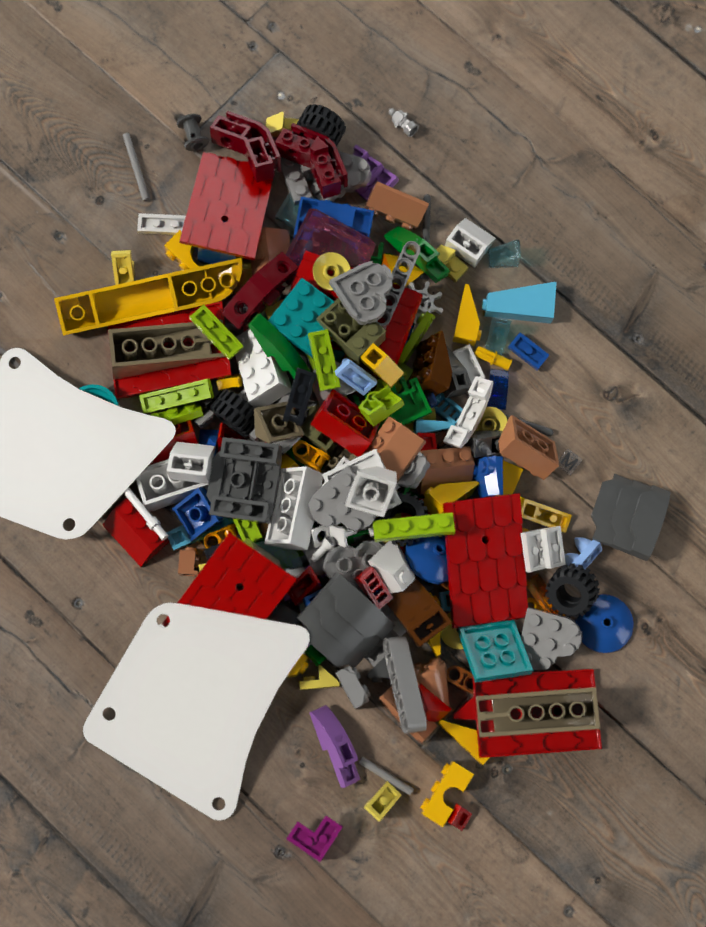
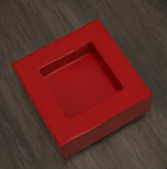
(430, 439)
(459, 817)

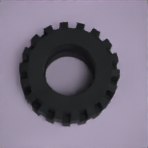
(323, 121)
(234, 412)
(409, 505)
(582, 581)

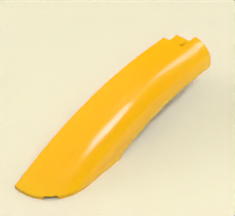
(148, 296)

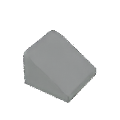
(205, 420)

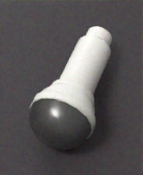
(328, 544)

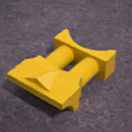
(234, 380)

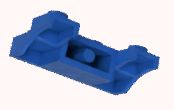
(354, 217)

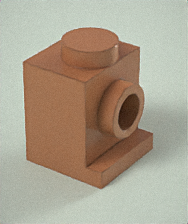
(188, 562)

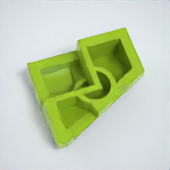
(380, 403)

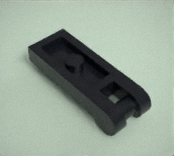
(299, 396)

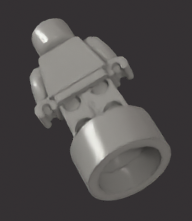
(399, 119)

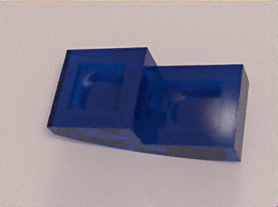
(500, 388)

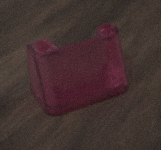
(325, 234)

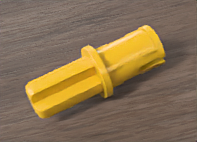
(493, 358)

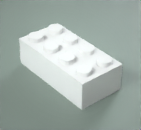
(260, 374)

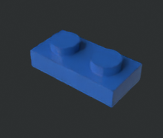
(528, 351)

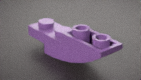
(336, 741)

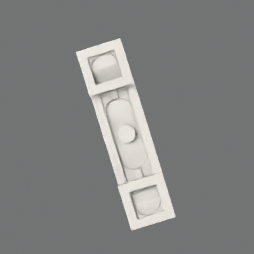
(471, 414)

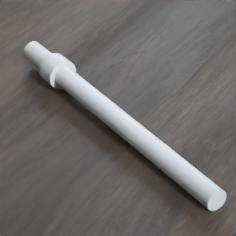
(152, 522)

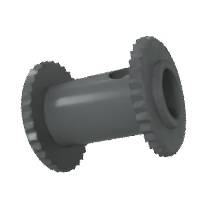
(190, 125)

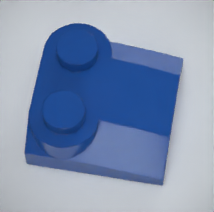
(489, 474)
(194, 513)

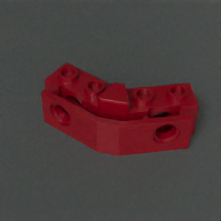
(251, 139)
(316, 153)
(260, 289)

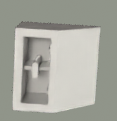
(469, 242)
(190, 462)

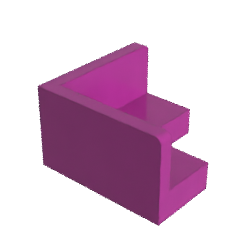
(317, 842)

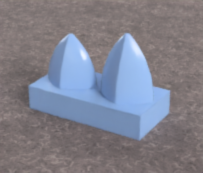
(355, 376)
(589, 551)

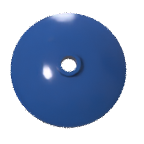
(428, 559)
(602, 637)

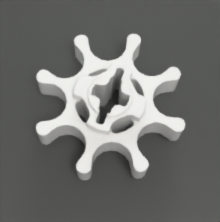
(428, 300)

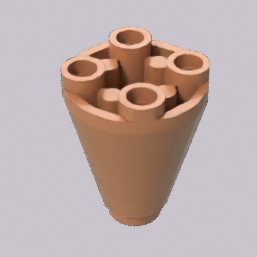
(433, 677)

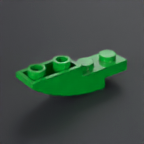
(428, 255)

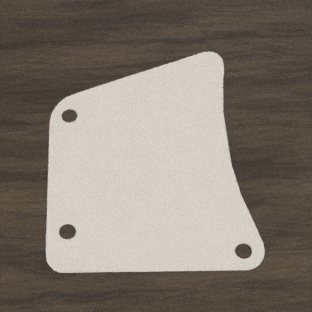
(66, 449)
(194, 699)

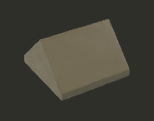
(270, 426)

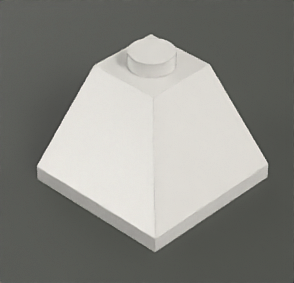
(372, 490)
(392, 567)

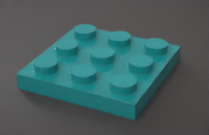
(298, 314)
(494, 651)

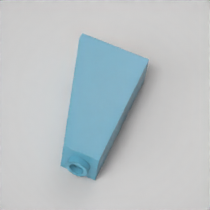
(526, 303)

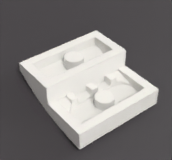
(543, 548)

